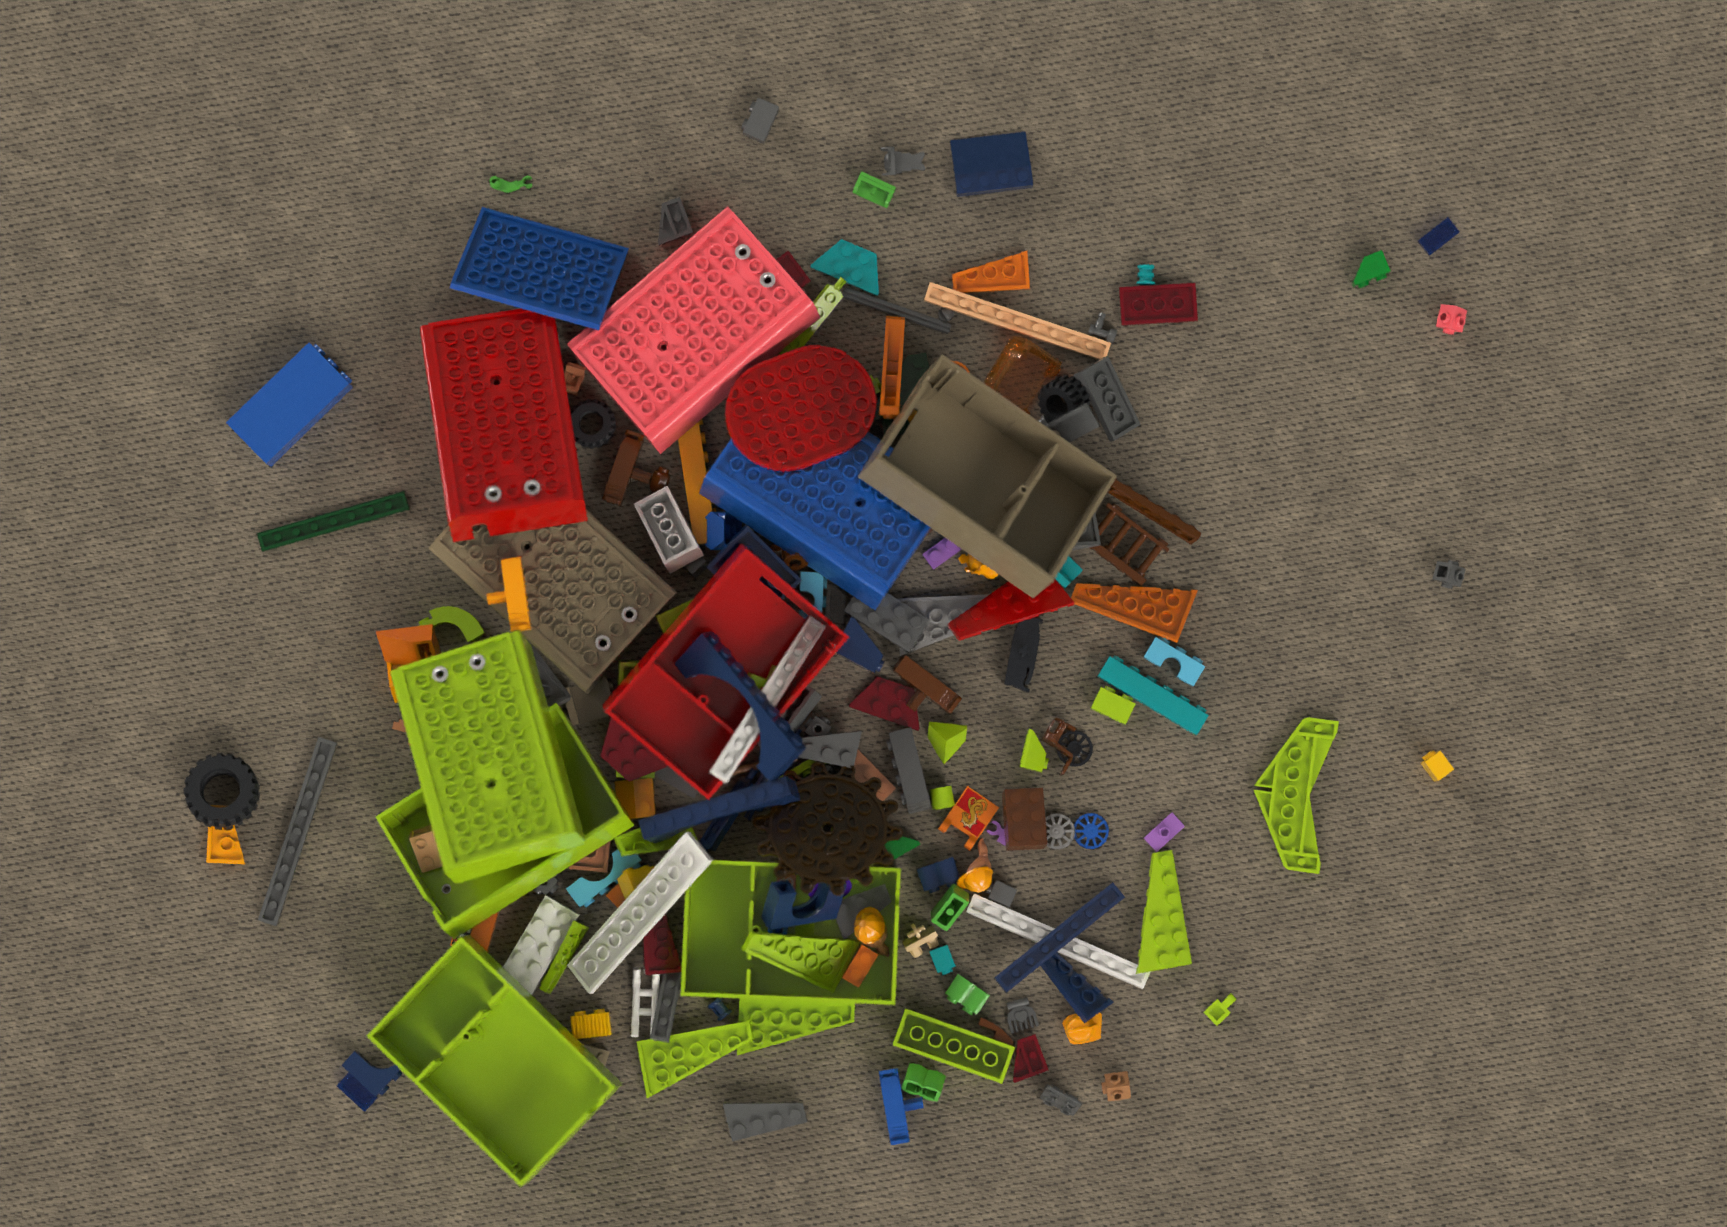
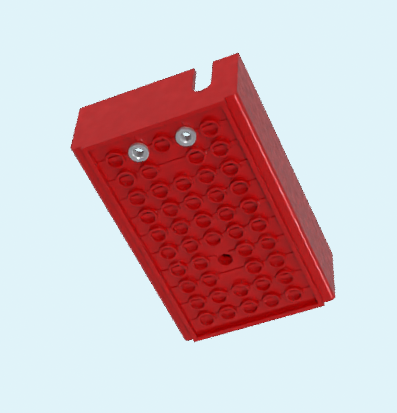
(502, 423)

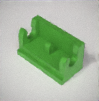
(874, 189)

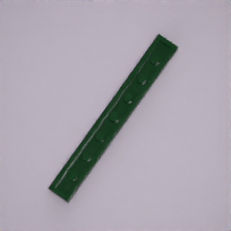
(333, 521)

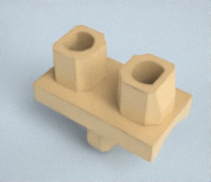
(918, 937)

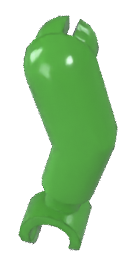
(506, 186)

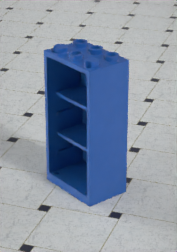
(290, 403)

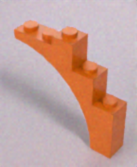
(892, 367)

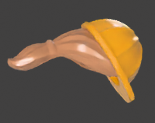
(979, 873)
(871, 930)

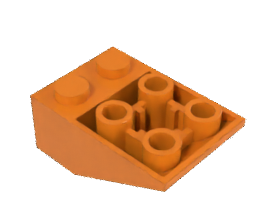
(408, 644)

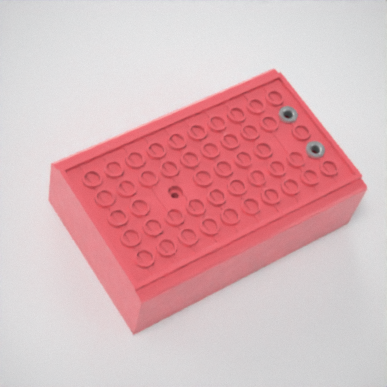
(693, 329)

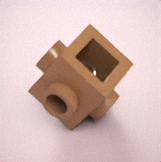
(1116, 1086)

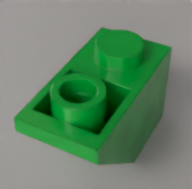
(1371, 267)

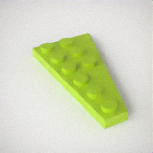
(1163, 926)
(808, 957)
(787, 1019)
(688, 1052)

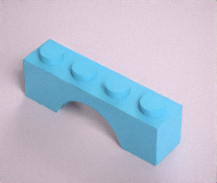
(584, 890)

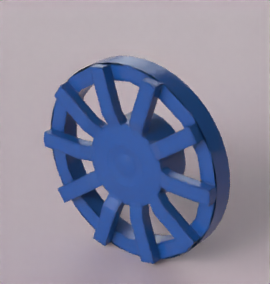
(1091, 831)

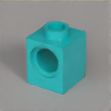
(942, 959)

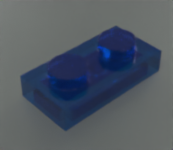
(1438, 236)
(356, 1092)

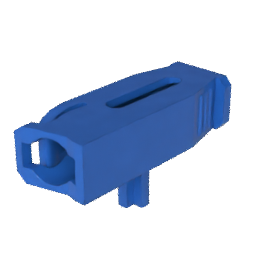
(896, 1106)

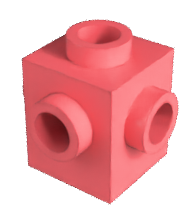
(1451, 319)

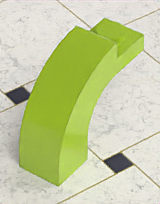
(465, 621)

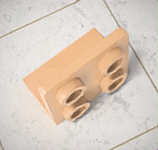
(425, 848)

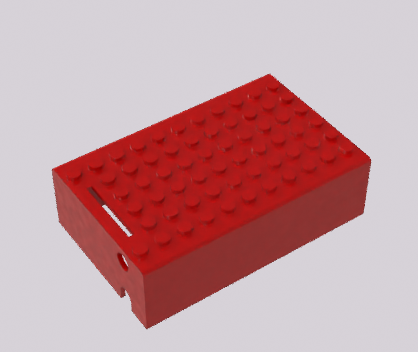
(695, 717)

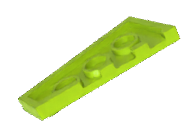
(633, 843)

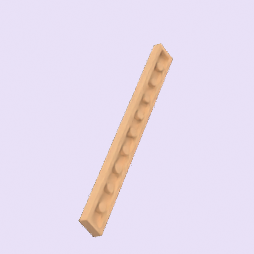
(1016, 321)

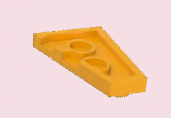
(224, 845)

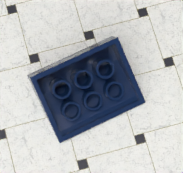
(991, 164)
(760, 550)

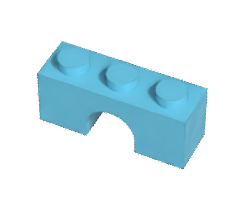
(814, 584)
(1189, 667)

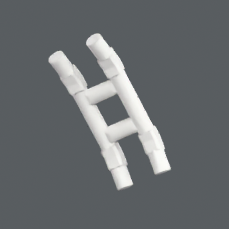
(636, 993)

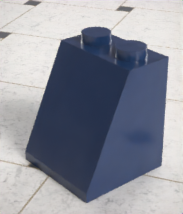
(860, 648)

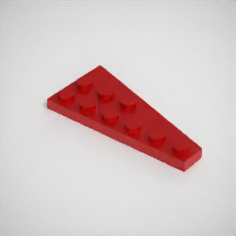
(1006, 607)

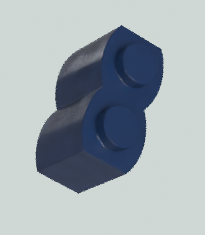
(938, 874)

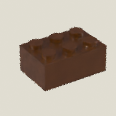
(1024, 819)

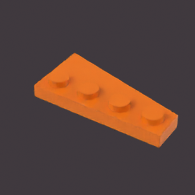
(1000, 275)

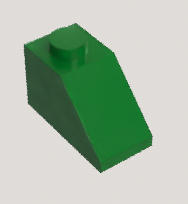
(901, 846)

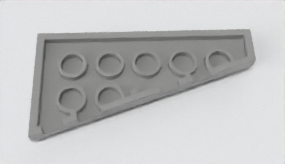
(940, 612)

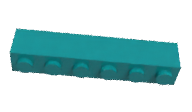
(1152, 695)

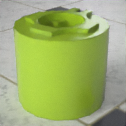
(942, 797)

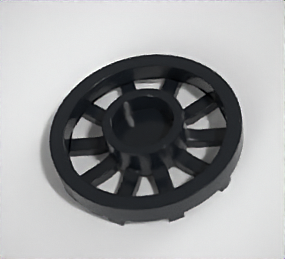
(1075, 748)

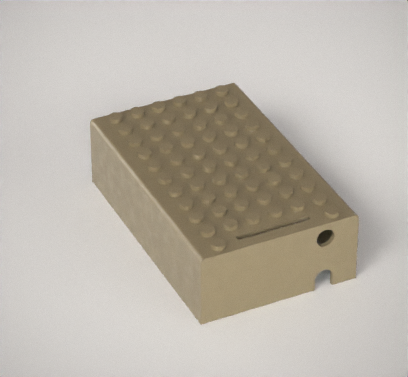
(988, 477)

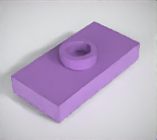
(1164, 832)

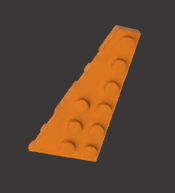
(1146, 608)

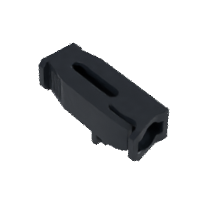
(1023, 653)

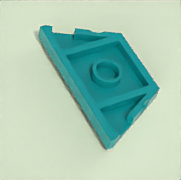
(852, 264)

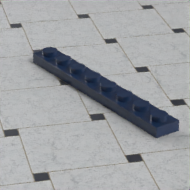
(1059, 937)

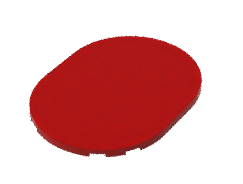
(800, 408)

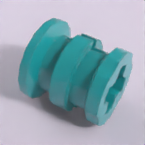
(1145, 275)

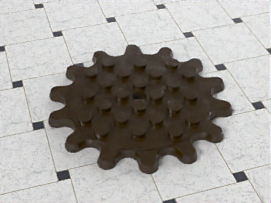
(833, 856)

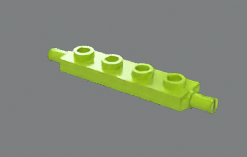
(824, 303)

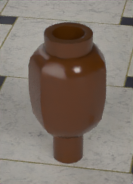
(659, 479)

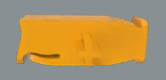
(514, 594)

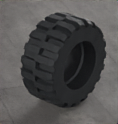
(214, 767)

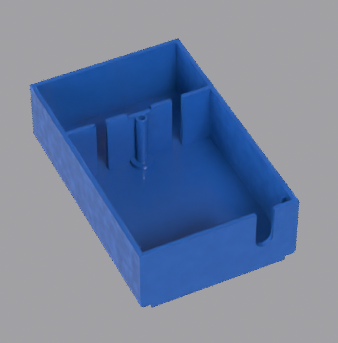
(823, 515)

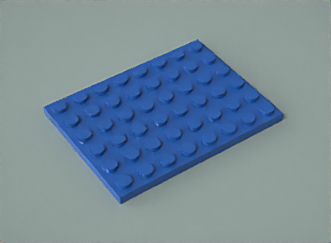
(539, 268)

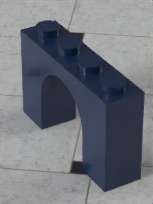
(781, 913)
(371, 1077)

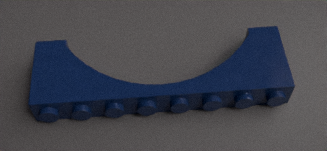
(778, 741)
(668, 824)

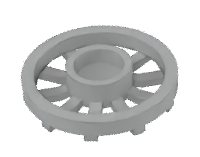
(1058, 831)

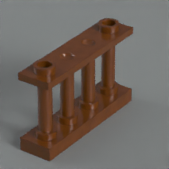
(1122, 563)

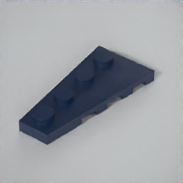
(1082, 996)

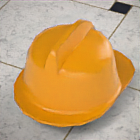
(1081, 1032)

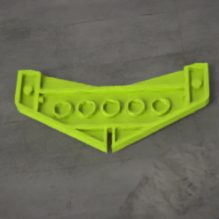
(1291, 781)

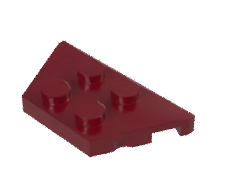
(888, 701)
(628, 754)

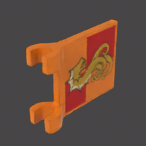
(970, 815)

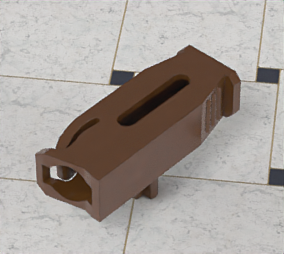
(625, 469)
(926, 686)

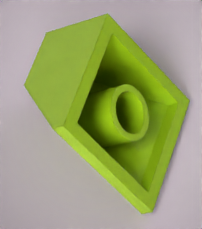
(1033, 754)

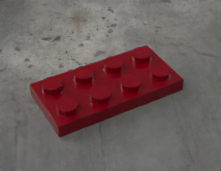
(1158, 304)

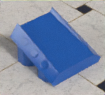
(721, 529)

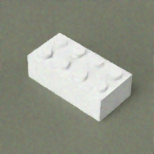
(668, 529)

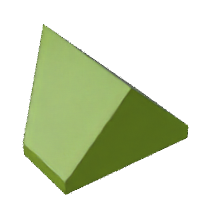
(946, 738)

